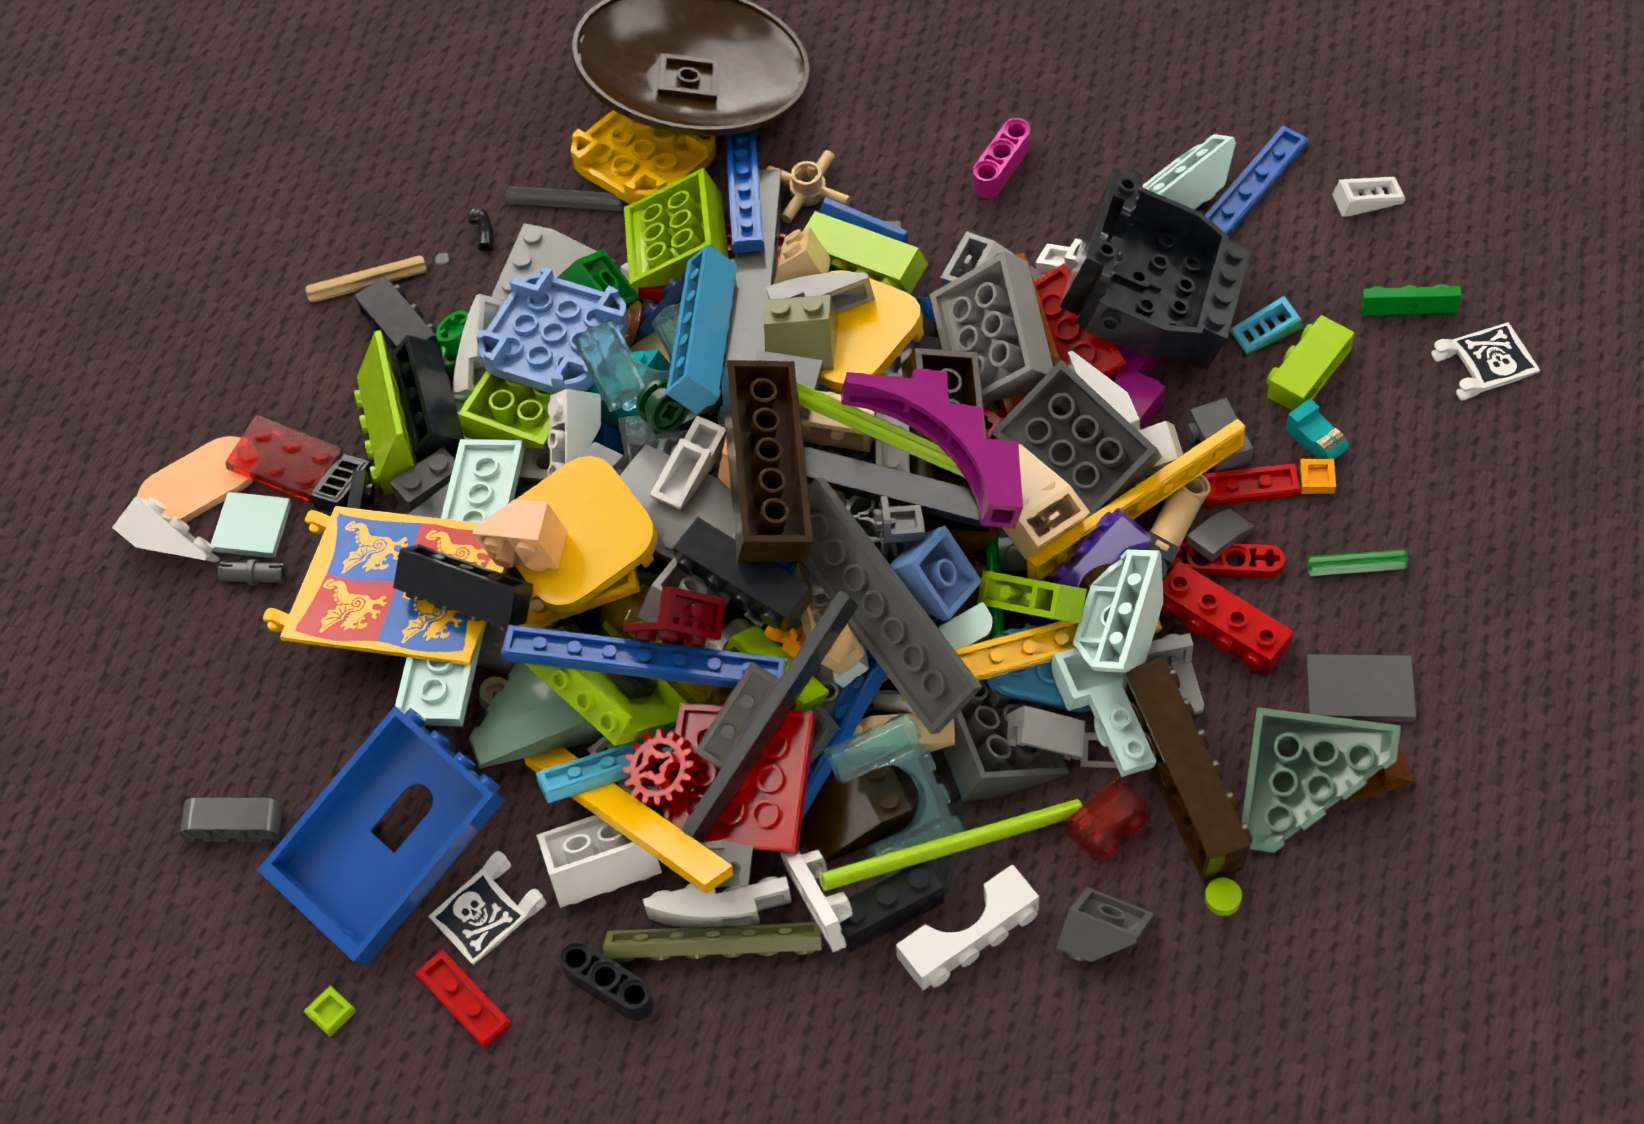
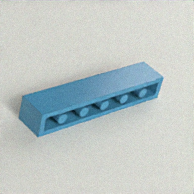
(702, 330)

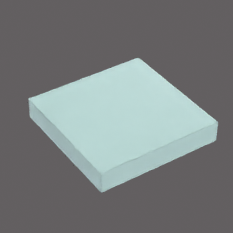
(251, 525)

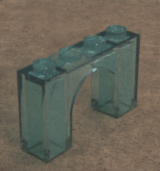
(615, 368)
(897, 744)

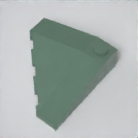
(528, 721)
(1305, 767)

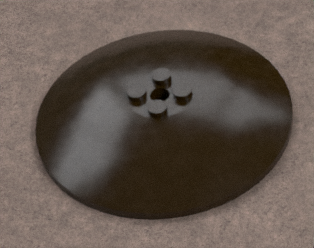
(737, 54)

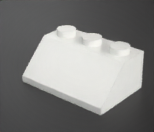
(592, 860)

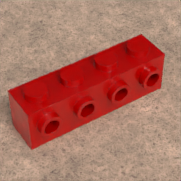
(1224, 619)

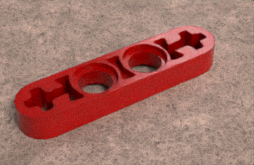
(1220, 567)

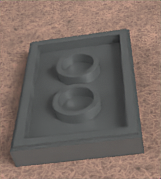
(1361, 687)

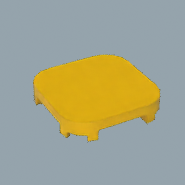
(637, 158)
(874, 334)
(604, 538)

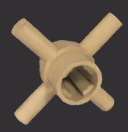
(809, 185)

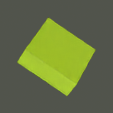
(330, 1011)

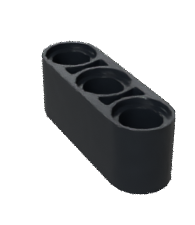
(599, 967)

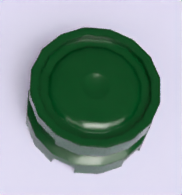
(658, 408)

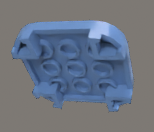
(537, 331)

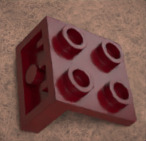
(683, 618)

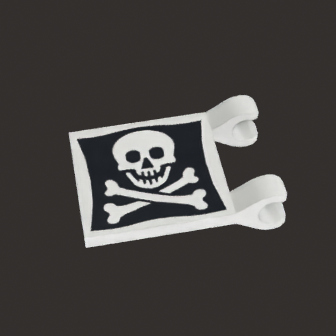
(1490, 356)
(482, 913)

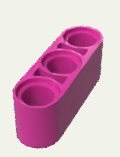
(1001, 158)

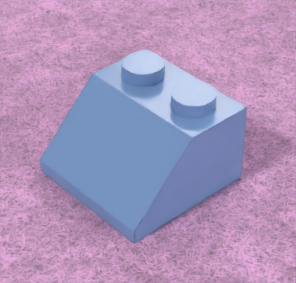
(937, 573)

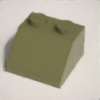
(802, 328)

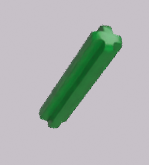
(1357, 562)

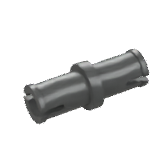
(253, 572)

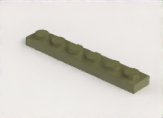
(703, 941)

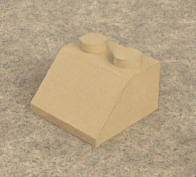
(801, 256)

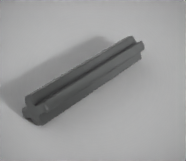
(563, 198)

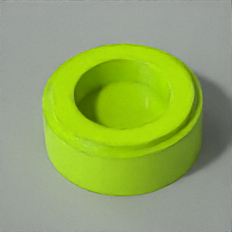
(1223, 896)

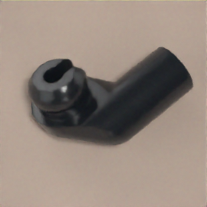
(485, 228)

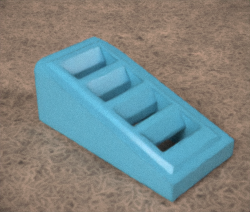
(1291, 325)

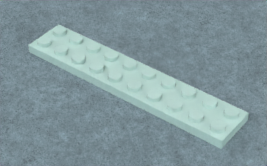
(479, 486)

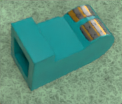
(1315, 432)

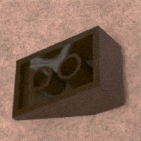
(855, 813)

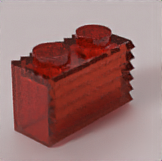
(1107, 819)

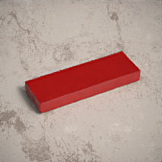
(1252, 484)
(463, 999)

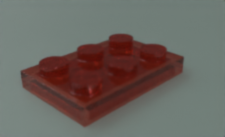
(282, 457)

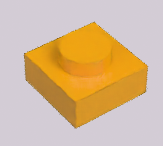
(1317, 476)

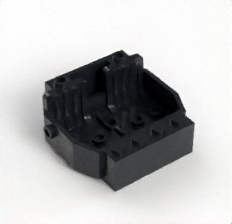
(1159, 279)

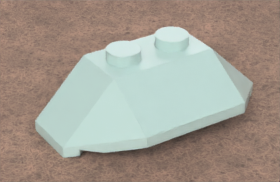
(1195, 174)
(1122, 613)

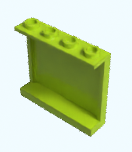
(607, 707)

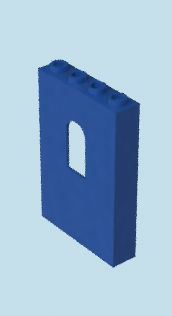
(344, 872)

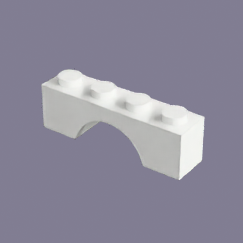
(933, 954)

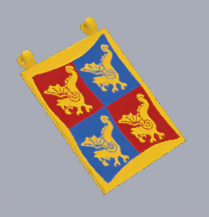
(351, 594)

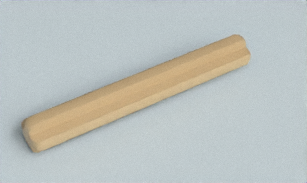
(365, 278)

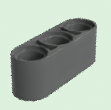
(231, 818)

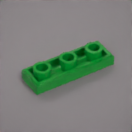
(1410, 300)

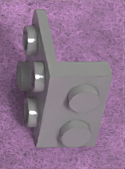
(1177, 653)

